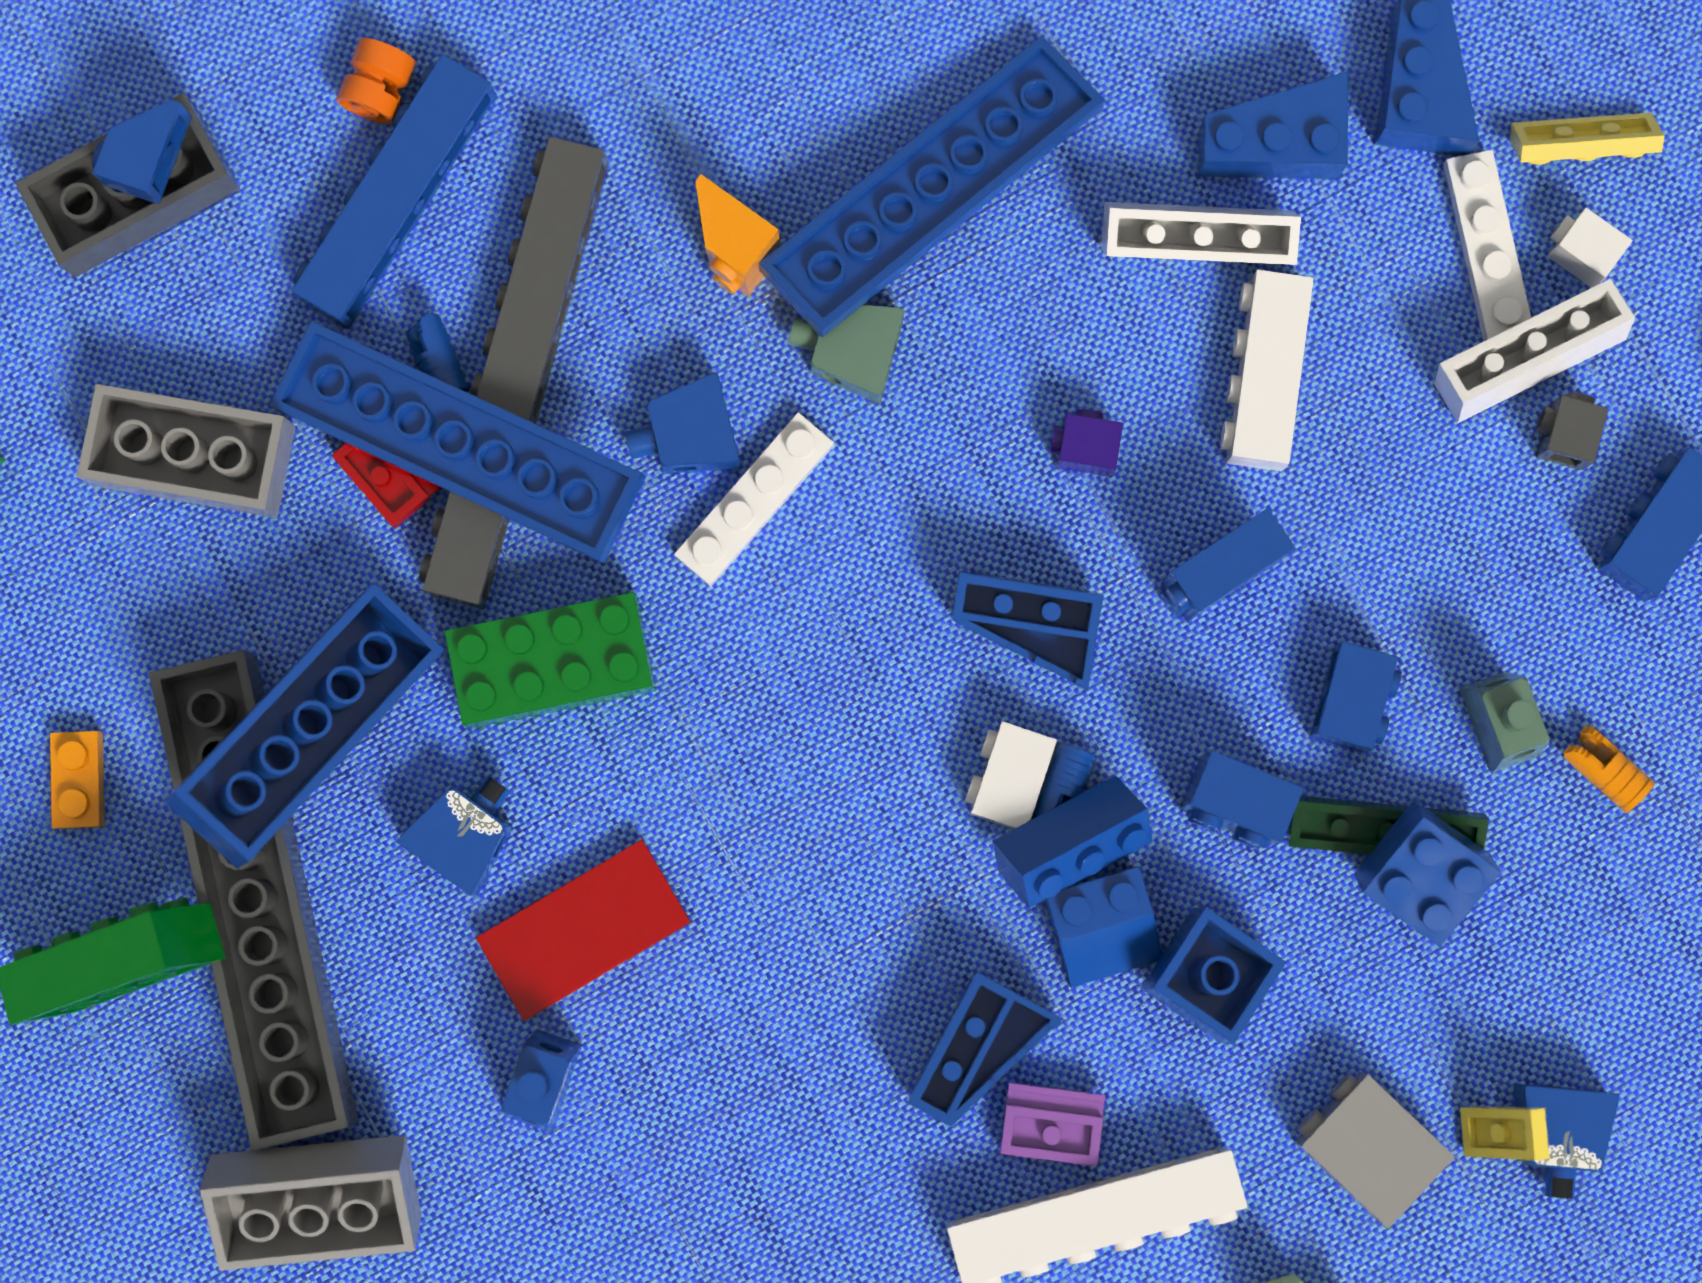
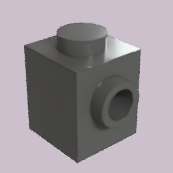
(1571, 430)

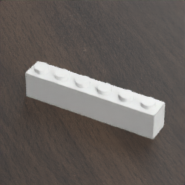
(1097, 1216)

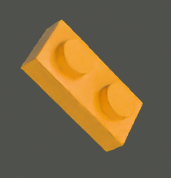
(77, 780)

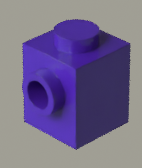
(1087, 443)

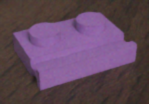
(1052, 1124)

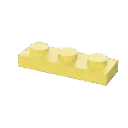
(1586, 138)

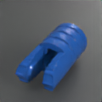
(434, 351)
(1064, 778)

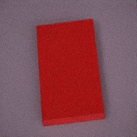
(583, 930)

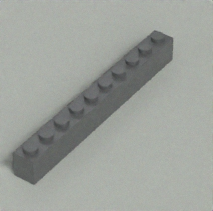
(520, 350)

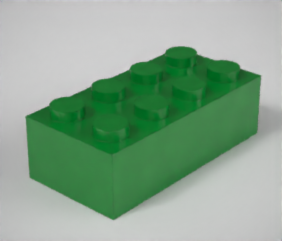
(550, 660)
(109, 960)

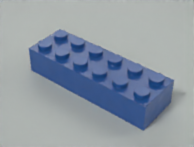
(304, 726)

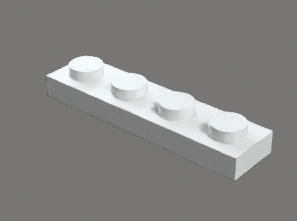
(1487, 242)
(754, 499)

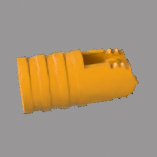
(1609, 769)

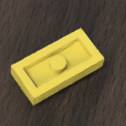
(1504, 1132)

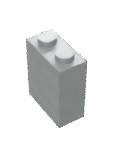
(1372, 1148)

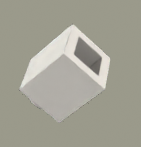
(1588, 247)

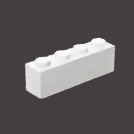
(1200, 233)
(1534, 350)
(1268, 370)

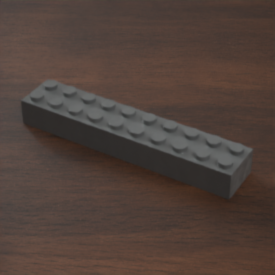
(274, 970)

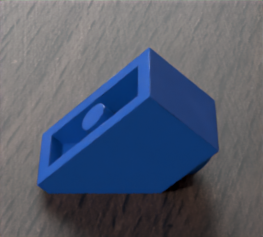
(142, 151)

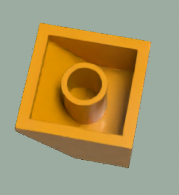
(733, 238)

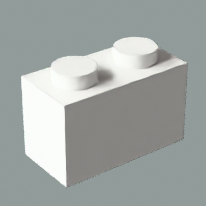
(1012, 775)

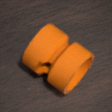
(376, 80)

